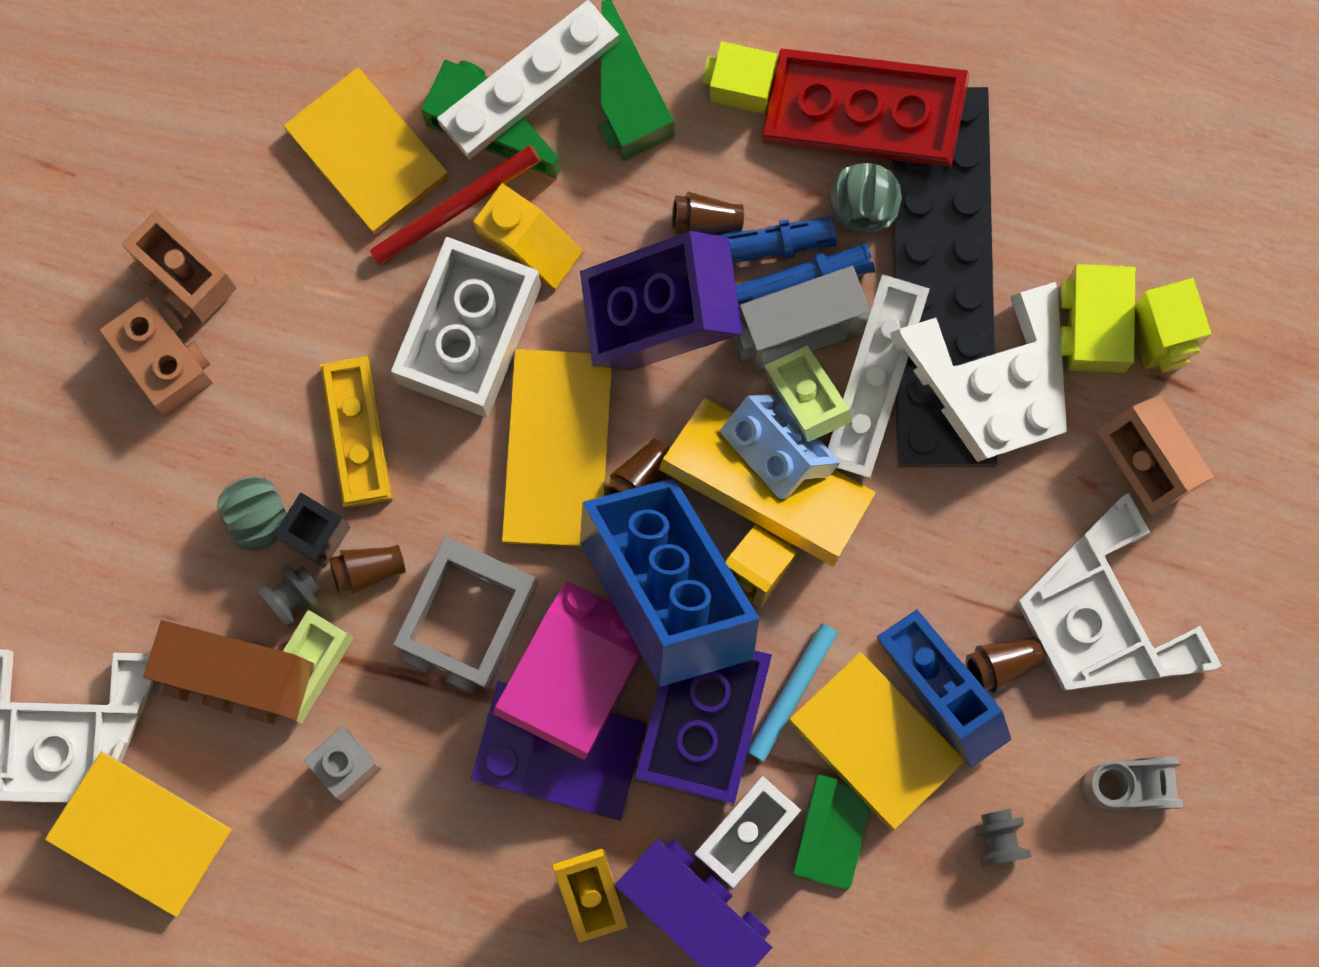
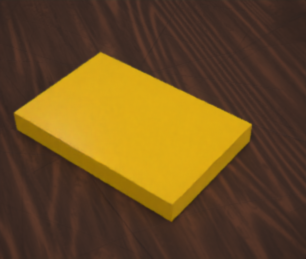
(366, 151)
(876, 741)
(138, 834)

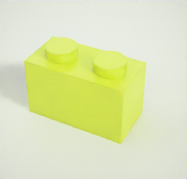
(1099, 318)
(1170, 325)

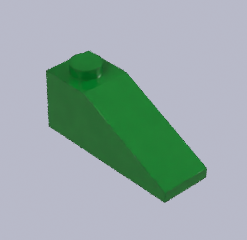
(458, 80)
(630, 102)

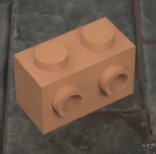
(179, 266)
(156, 355)
(1155, 454)

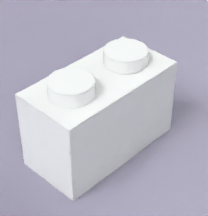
(747, 832)

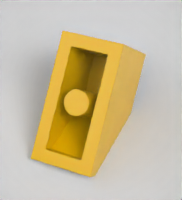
(527, 236)
(760, 563)
(590, 895)

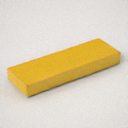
(356, 432)

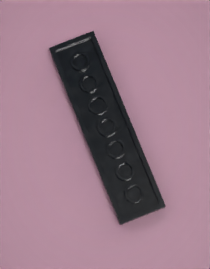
(946, 246)

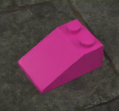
(571, 672)

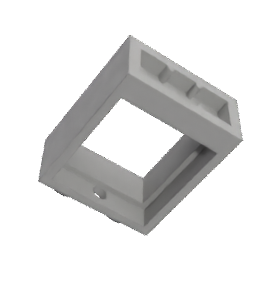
(809, 314)
(482, 567)

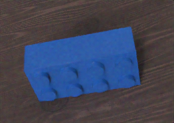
(668, 582)

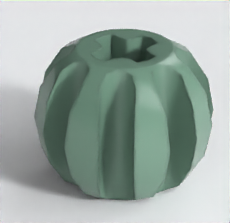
(865, 197)
(251, 512)

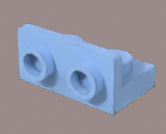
(775, 446)

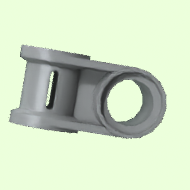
(1142, 784)

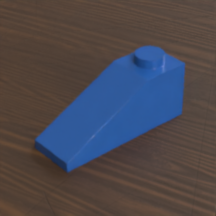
(946, 688)

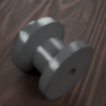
(291, 593)
(1001, 838)

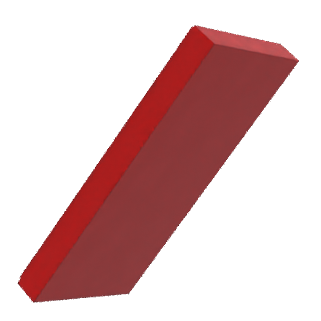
(865, 107)

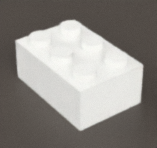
(466, 327)

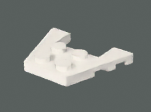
(1004, 396)
(1089, 623)
(54, 745)

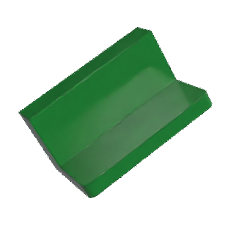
(831, 834)

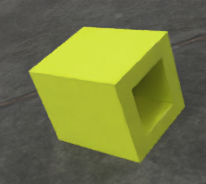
(740, 77)

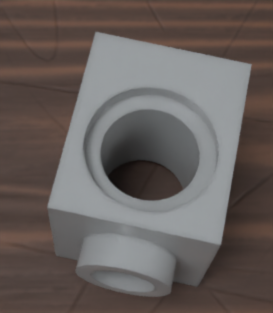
(342, 764)

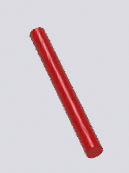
(455, 205)

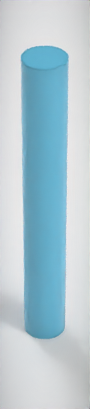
(792, 692)

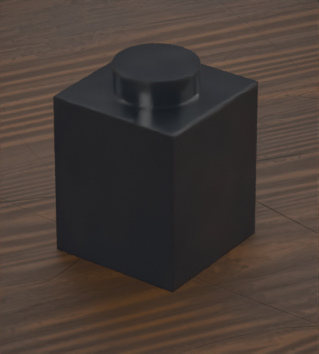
(312, 530)

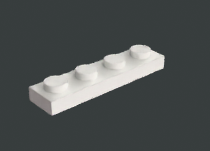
(528, 79)
(876, 375)

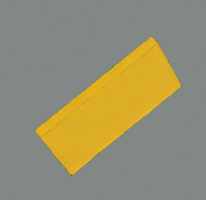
(555, 446)
(815, 516)

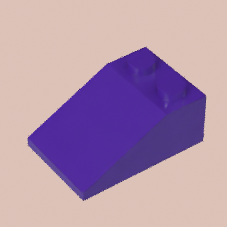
(540, 770)

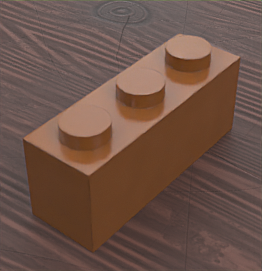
(228, 672)

